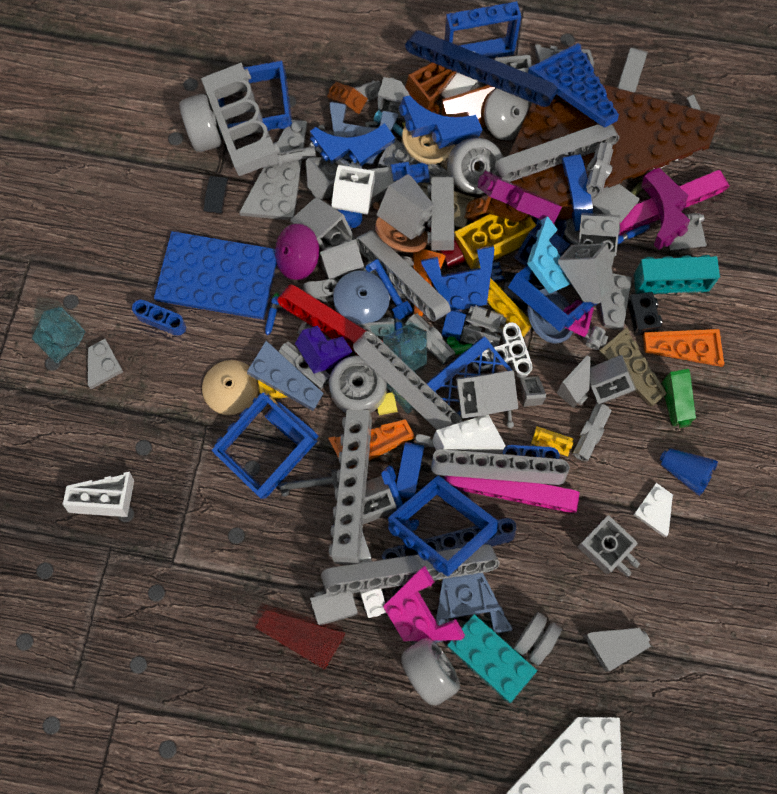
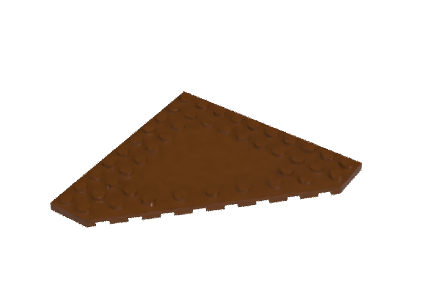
(649, 138)

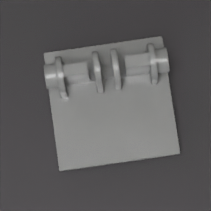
(693, 237)

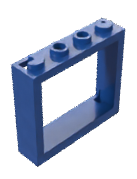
(486, 16)
(267, 72)
(542, 304)
(288, 464)
(461, 503)

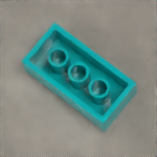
(676, 274)
(492, 659)

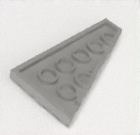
(277, 186)

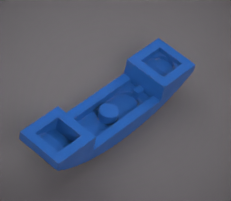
(577, 181)

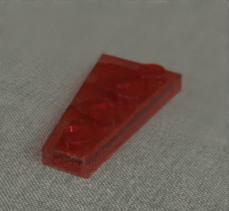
(306, 639)

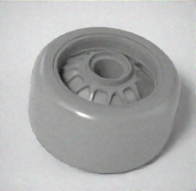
(200, 123)
(462, 161)
(350, 397)
(430, 672)

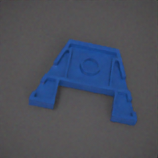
(464, 287)

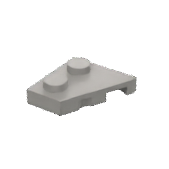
(101, 364)

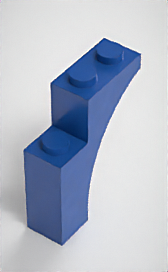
(445, 130)
(360, 148)

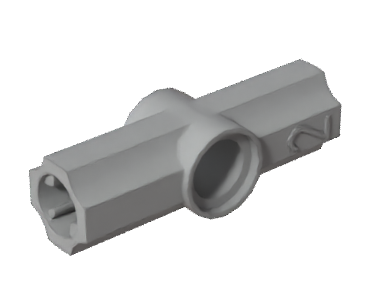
(599, 168)
(435, 341)
(294, 356)
(592, 432)

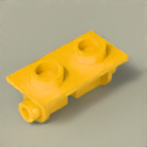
(546, 438)

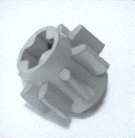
(595, 338)

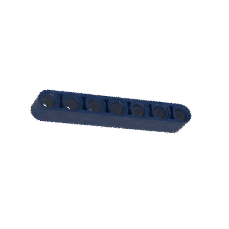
(457, 539)

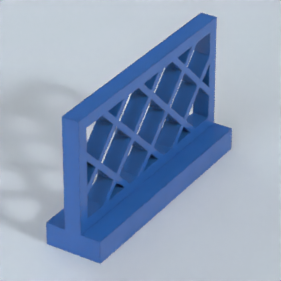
(462, 362)

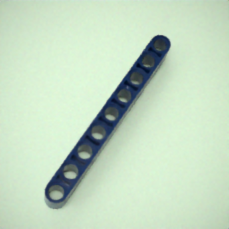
(481, 68)

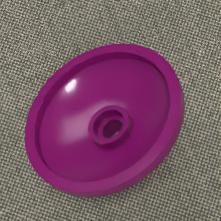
(297, 251)

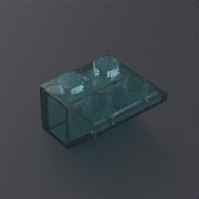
(57, 334)
(409, 345)

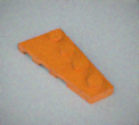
(688, 345)
(382, 439)

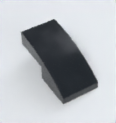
(215, 194)

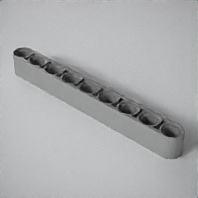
(400, 570)

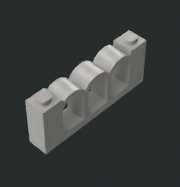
(224, 84)

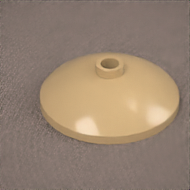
(425, 154)
(229, 399)

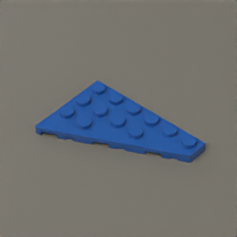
(577, 84)

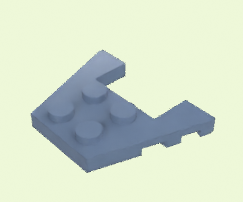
(347, 130)
(469, 596)

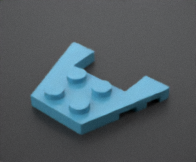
(545, 257)

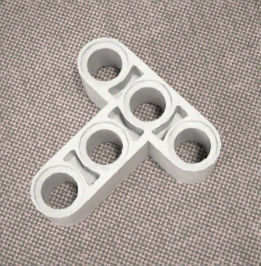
(506, 350)

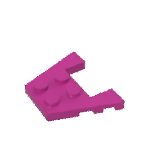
(412, 615)

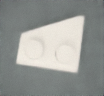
(656, 510)

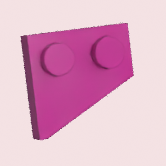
(582, 325)

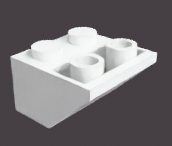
(353, 189)

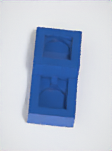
(418, 172)

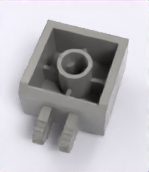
(620, 547)

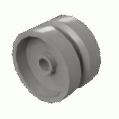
(540, 640)

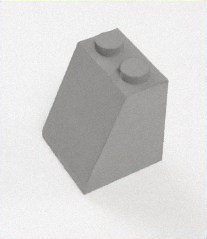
(406, 207)
(325, 222)
(589, 270)

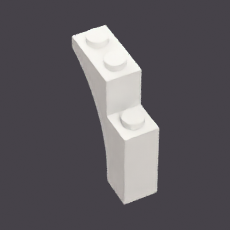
(372, 599)

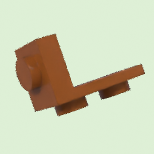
(347, 95)
(477, 208)

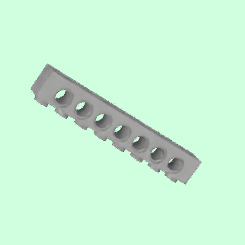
(350, 552)

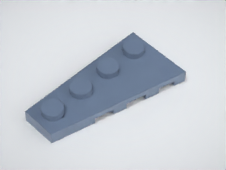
(282, 376)

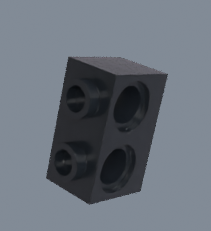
(639, 313)

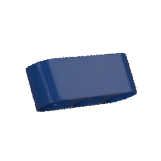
(153, 311)
(287, 429)
(537, 451)
(409, 469)

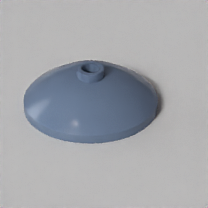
(361, 308)
(543, 327)

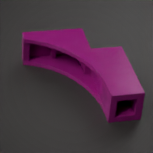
(518, 197)
(670, 202)

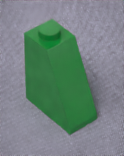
(679, 398)

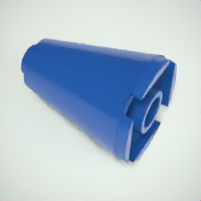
(689, 468)

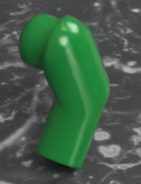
(456, 346)

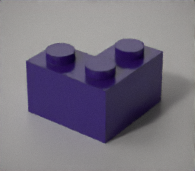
(319, 352)

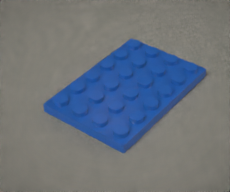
(216, 275)

